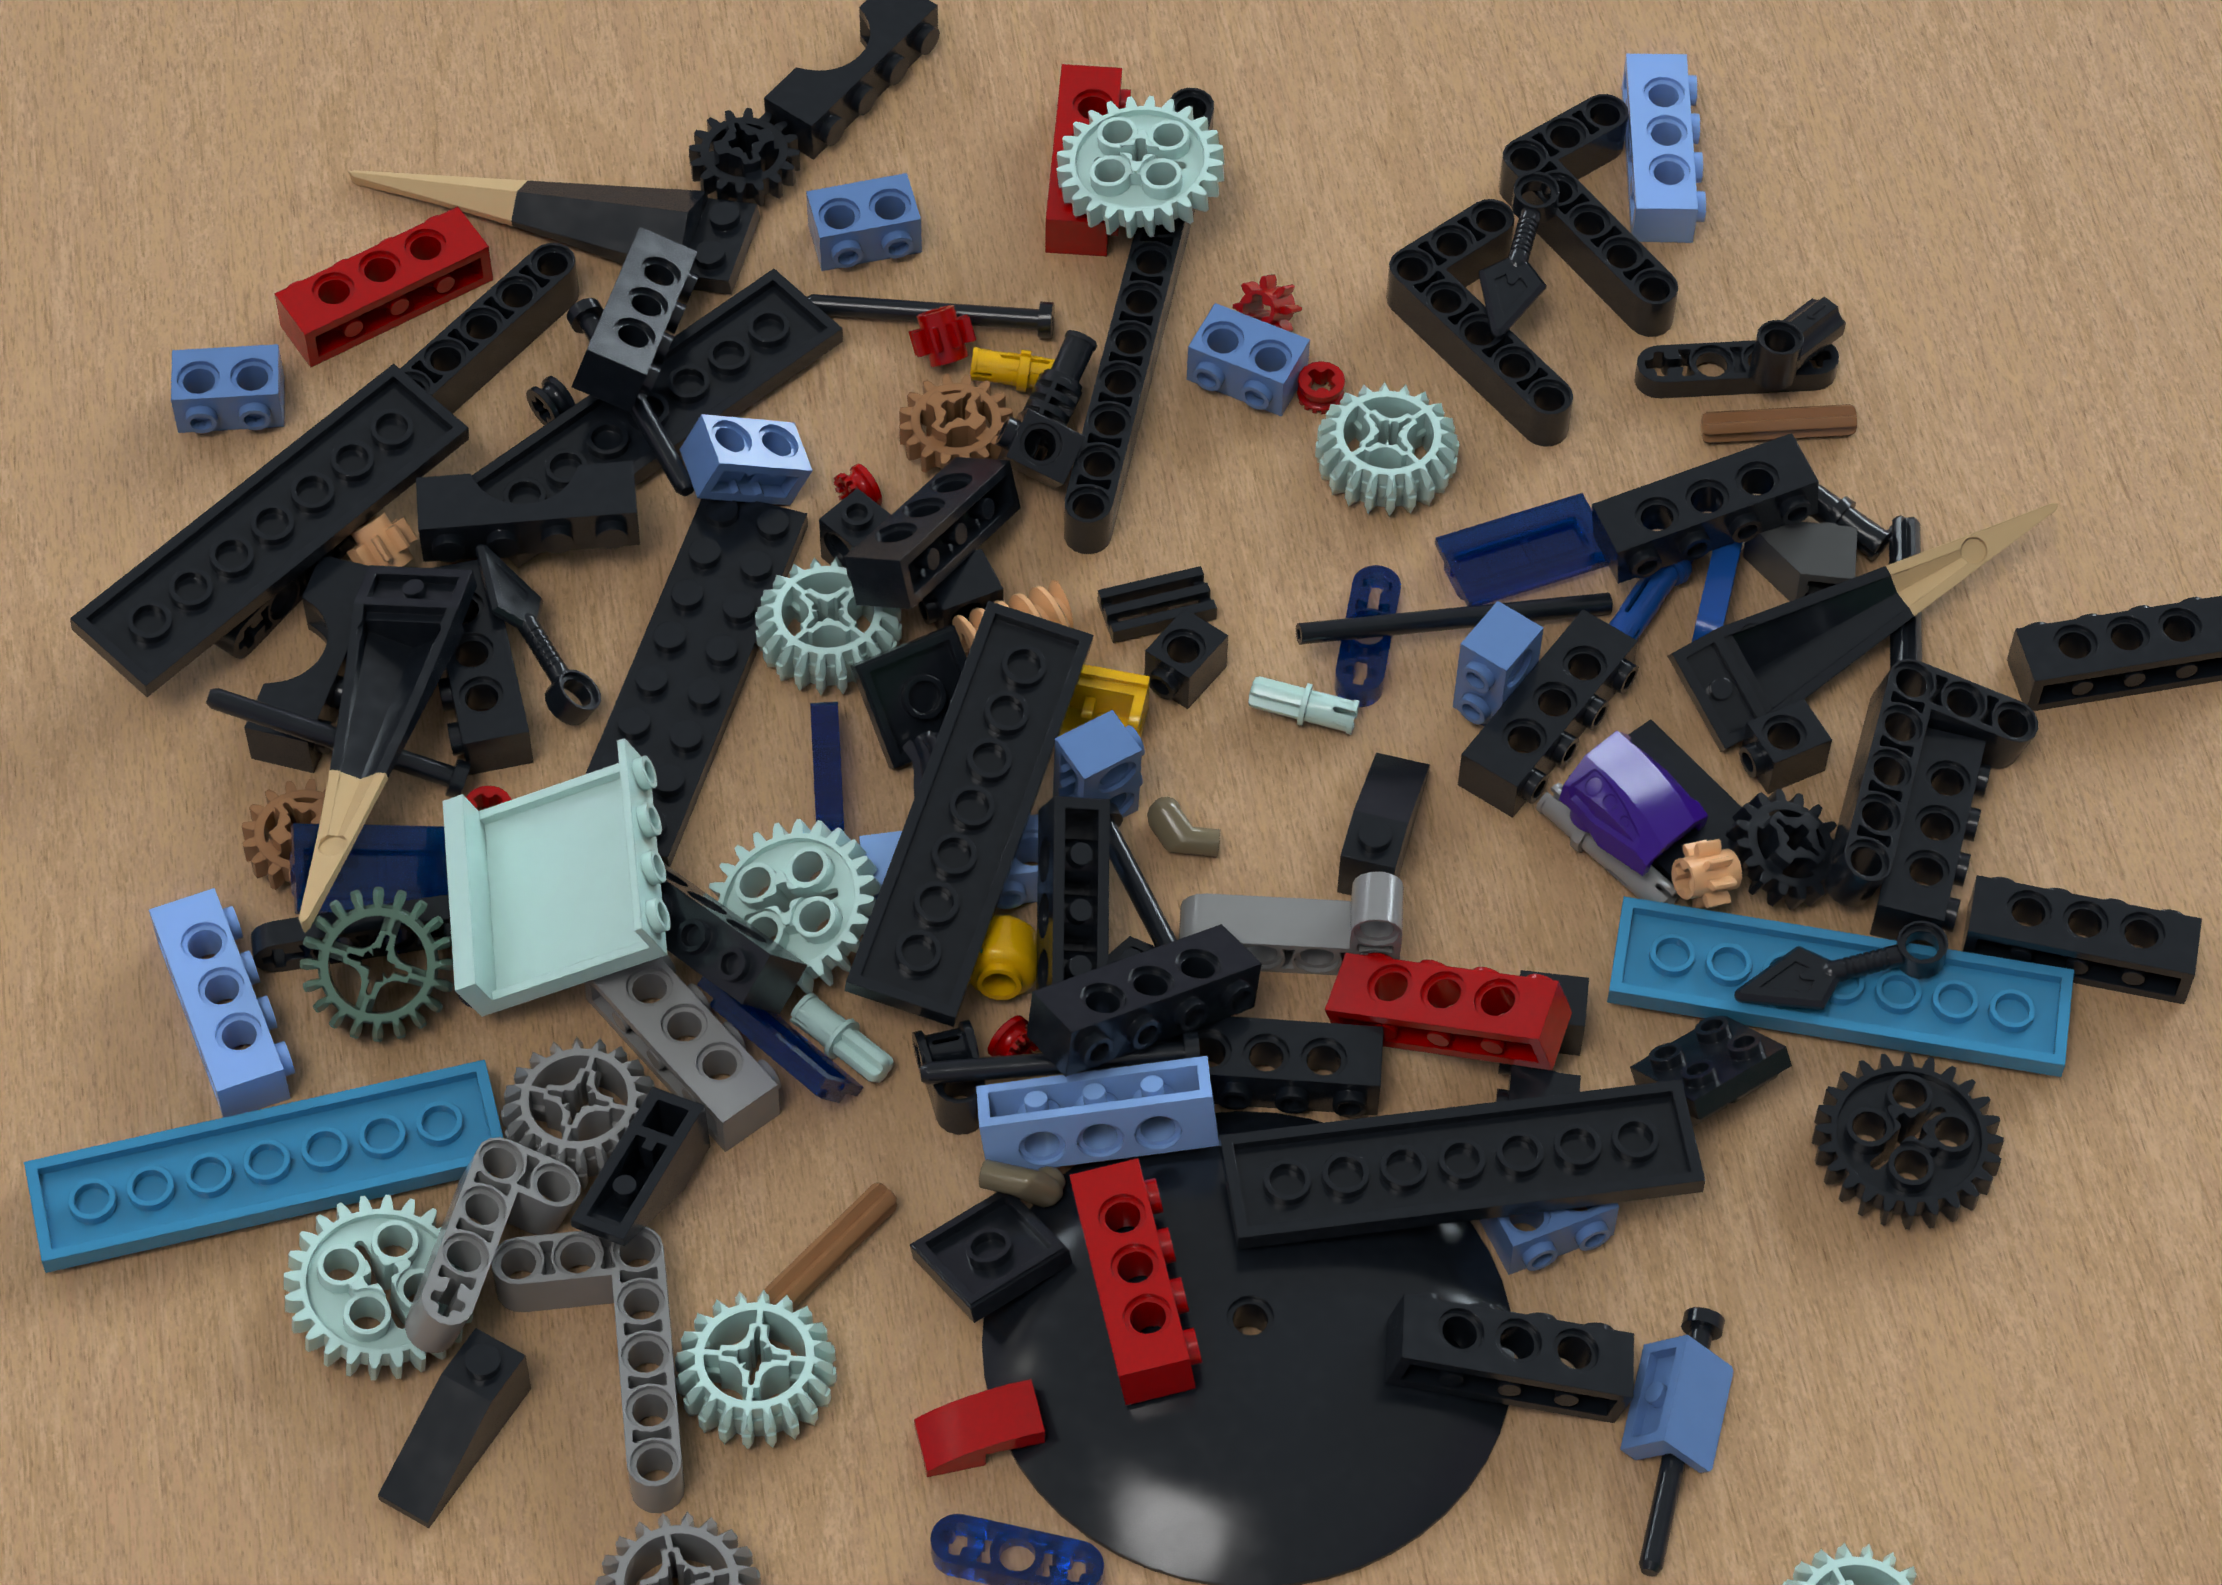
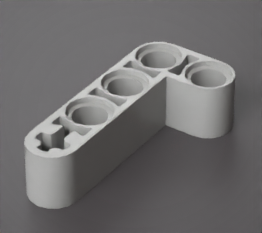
(1306, 933)
(493, 1202)

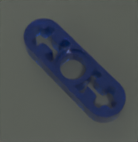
(1374, 655)
(827, 764)
(978, 1530)

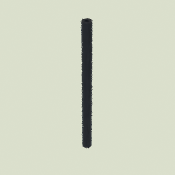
(1446, 618)

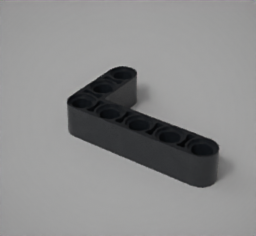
(1582, 228)
(1431, 298)
(1887, 758)

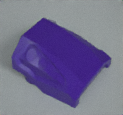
(1629, 803)

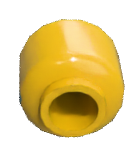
(1007, 959)

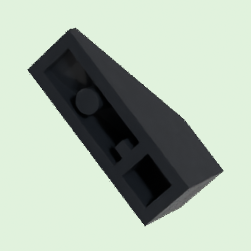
(1382, 819)
(645, 1168)
(456, 1426)

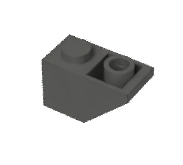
(1804, 556)

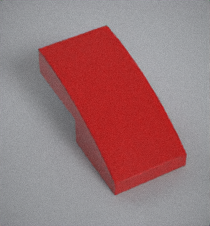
(978, 1425)

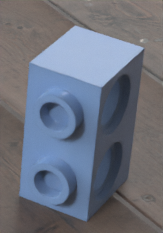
(864, 222)
(1247, 359)
(228, 388)
(745, 460)
(1495, 662)
(1100, 763)
(1553, 1236)

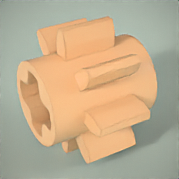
(382, 542)
(1706, 874)

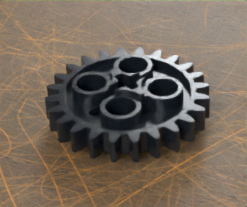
(1944, 1173)

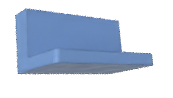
(1678, 1403)

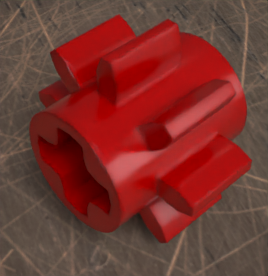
(1267, 293)
(942, 335)

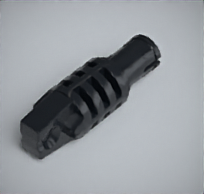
(1059, 387)

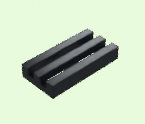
(1153, 598)

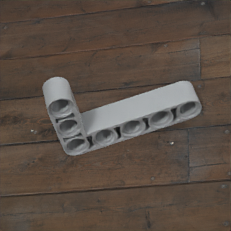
(638, 1340)

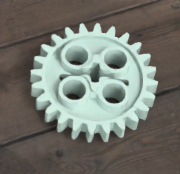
(1140, 166)
(797, 907)
(331, 1306)

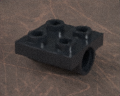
(1716, 1064)

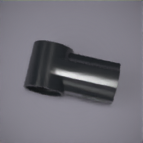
(1792, 342)

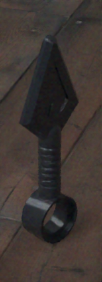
(1512, 283)
(521, 607)
(1810, 979)

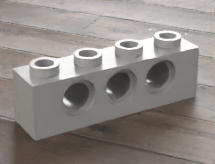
(732, 1105)

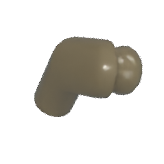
(1177, 833)
(1037, 1187)

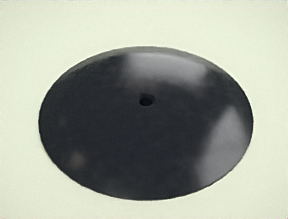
(1291, 1442)

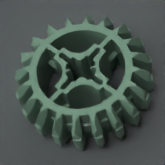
(362, 1011)

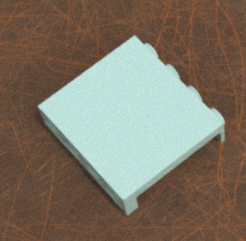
(555, 885)

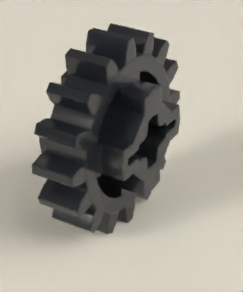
(744, 157)
(1782, 848)

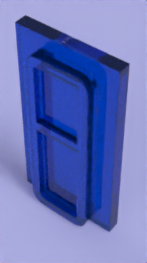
(1521, 551)
(381, 856)
(784, 1046)

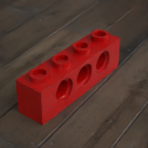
(1080, 90)
(384, 286)
(1471, 1027)
(1145, 1363)

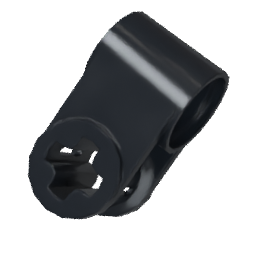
(952, 1114)

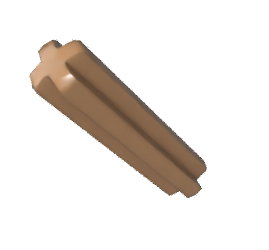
(1778, 422)
(833, 1245)

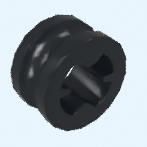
(549, 400)

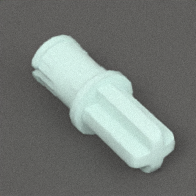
(1303, 704)
(841, 1038)

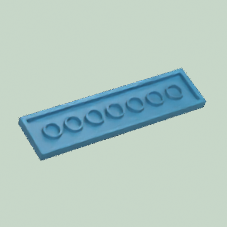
(1968, 1012)
(260, 1166)

